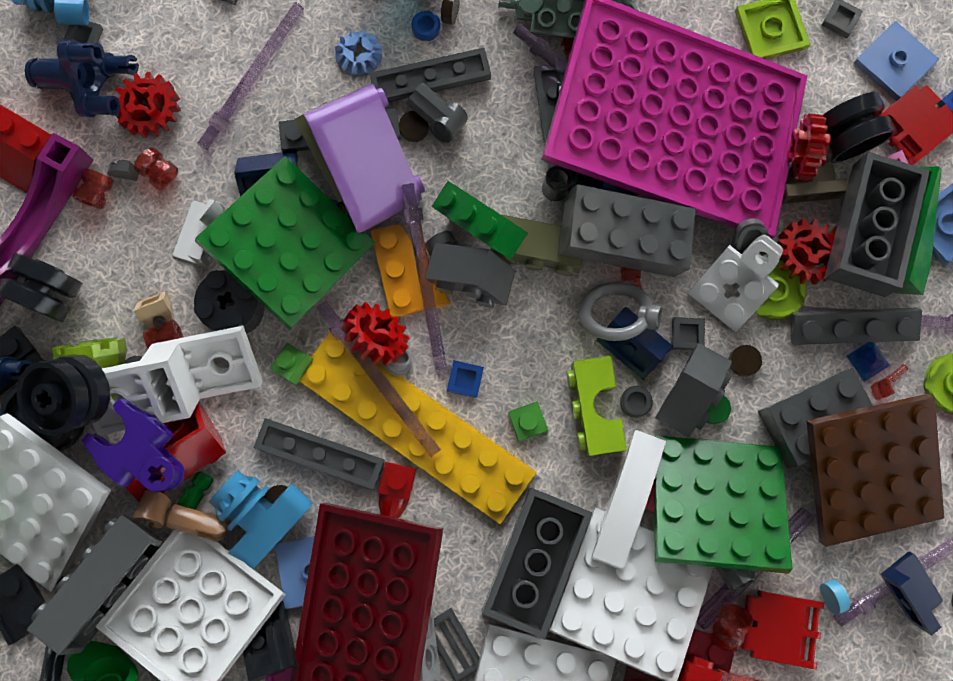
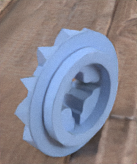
(366, 61)

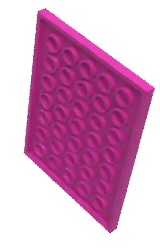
(675, 116)

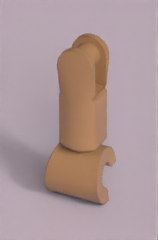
(156, 509)

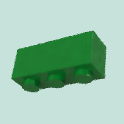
(479, 220)

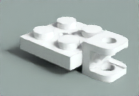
(747, 270)

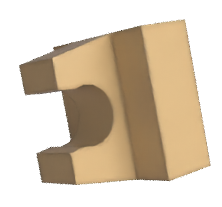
(154, 306)

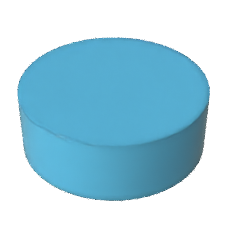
(835, 597)

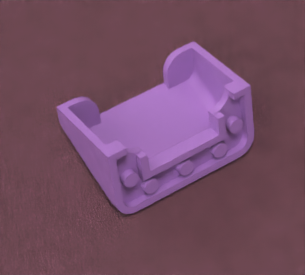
(363, 155)

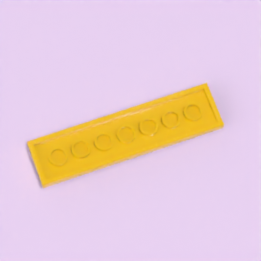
(467, 458)

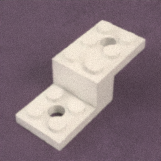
(179, 374)

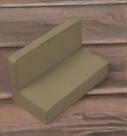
(821, 188)

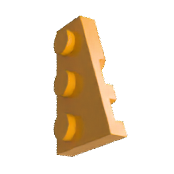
(399, 272)

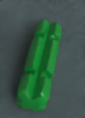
(194, 493)

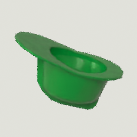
(101, 663)

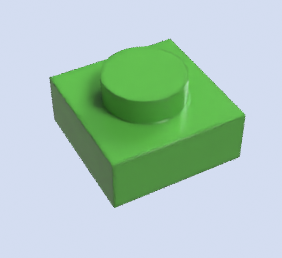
(291, 363)
(528, 421)

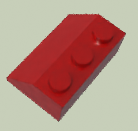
(19, 148)
(193, 444)

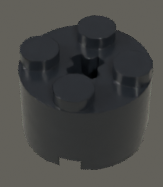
(212, 297)

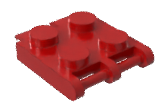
(919, 123)
(782, 628)

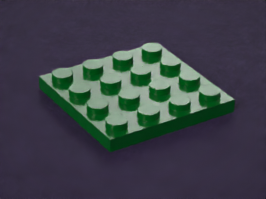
(285, 242)
(721, 506)

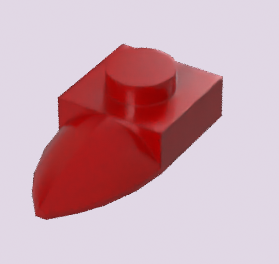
(395, 489)

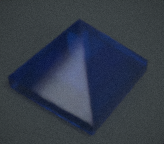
(868, 360)

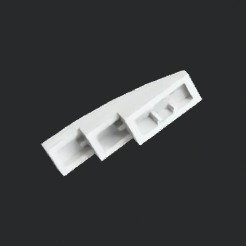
(628, 500)

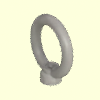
(648, 316)

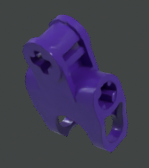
(139, 452)

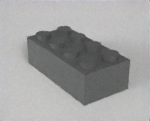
(877, 225)
(627, 231)
(536, 563)
(97, 583)

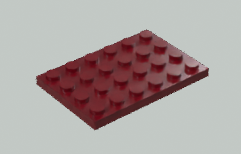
(366, 597)

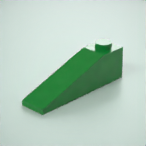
(922, 246)

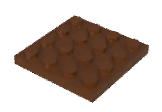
(876, 469)

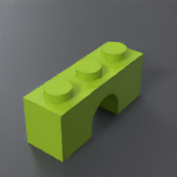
(597, 434)

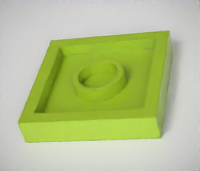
(772, 28)

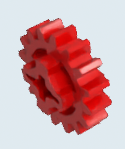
(155, 92)
(808, 147)
(807, 251)
(375, 334)

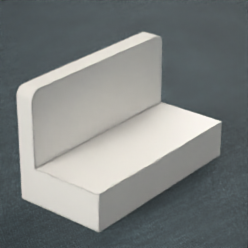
(186, 246)

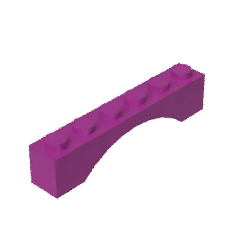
(53, 182)

